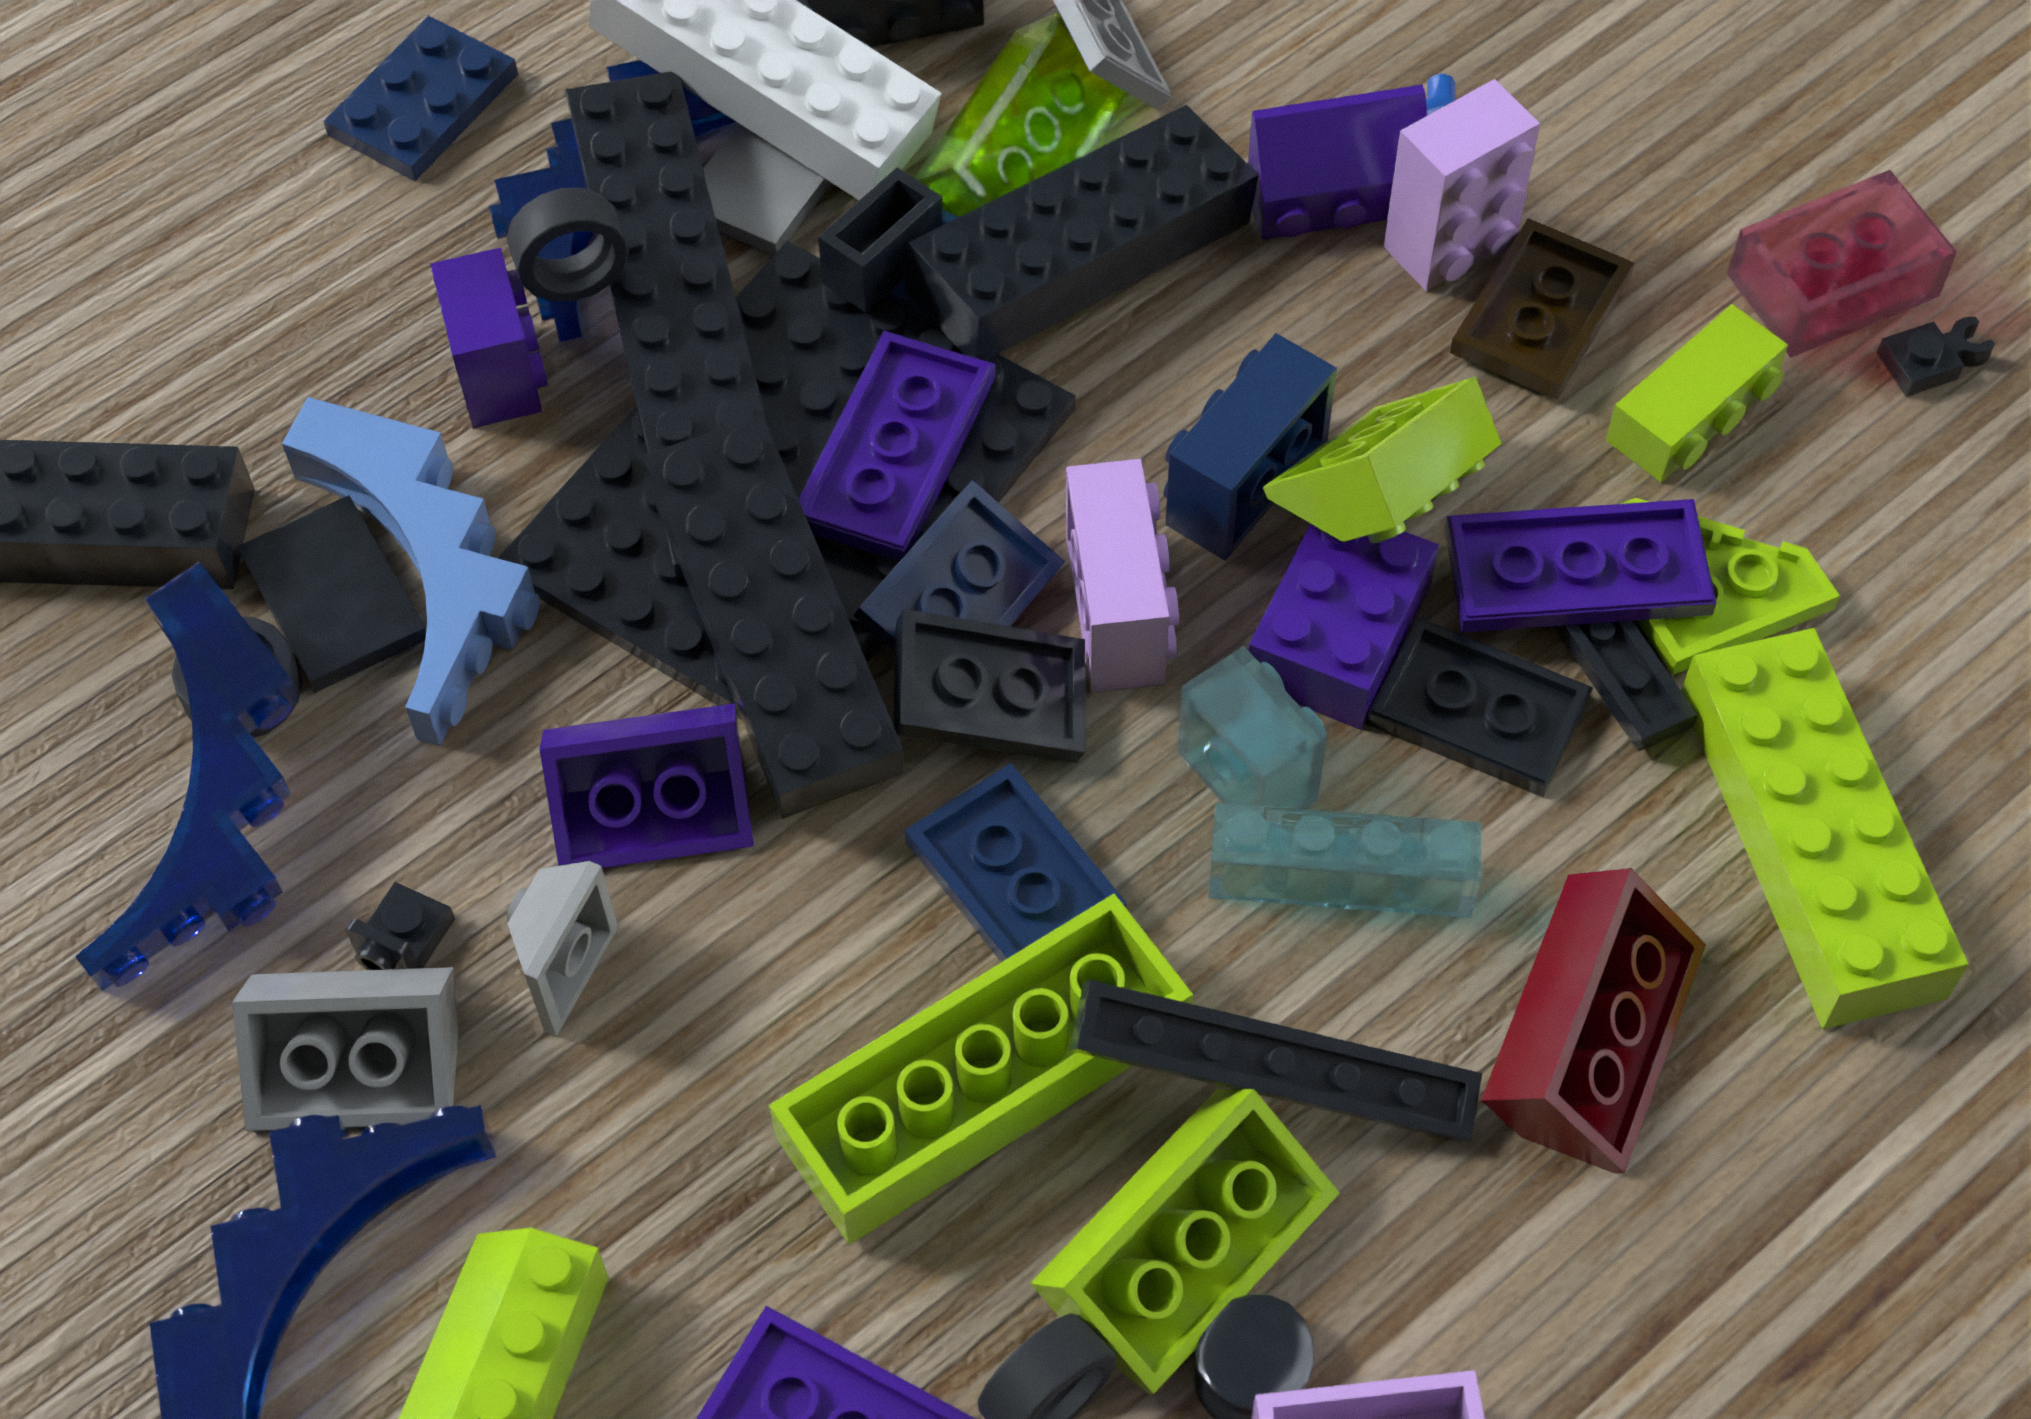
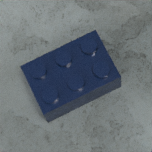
(1245, 440)

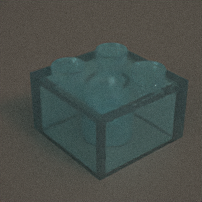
(1251, 736)

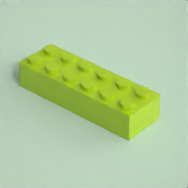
(1822, 830)
(963, 1073)

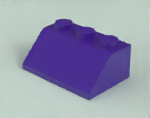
(1329, 160)
(647, 787)

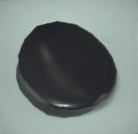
(1249, 1351)

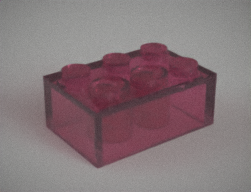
(1841, 262)

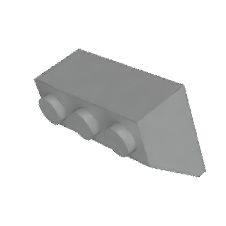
(346, 1046)

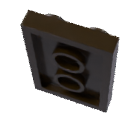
(1542, 308)

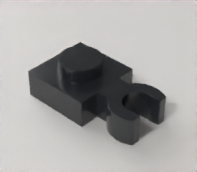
(1929, 358)

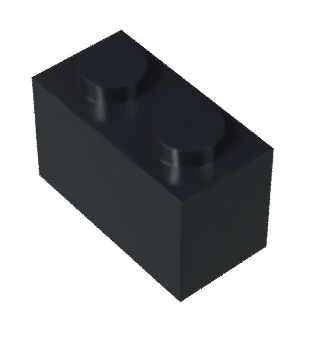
(868, 245)

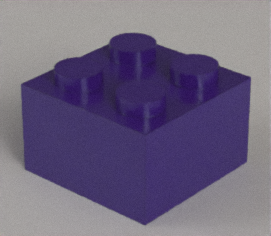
(490, 336)

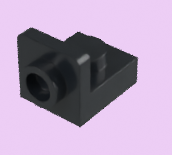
(400, 931)

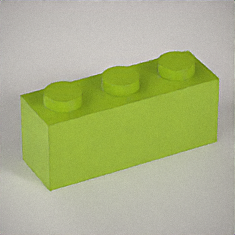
(1697, 394)

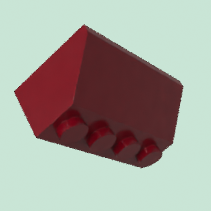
(1595, 1019)

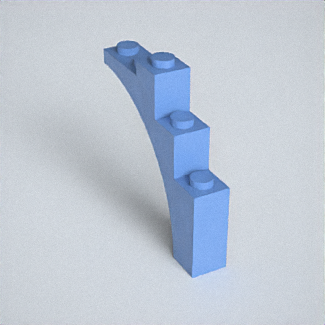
(403, 483)

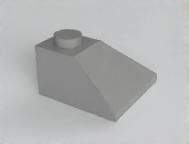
(561, 935)

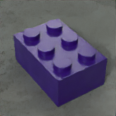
(1343, 619)

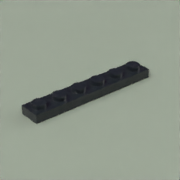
(1275, 1061)

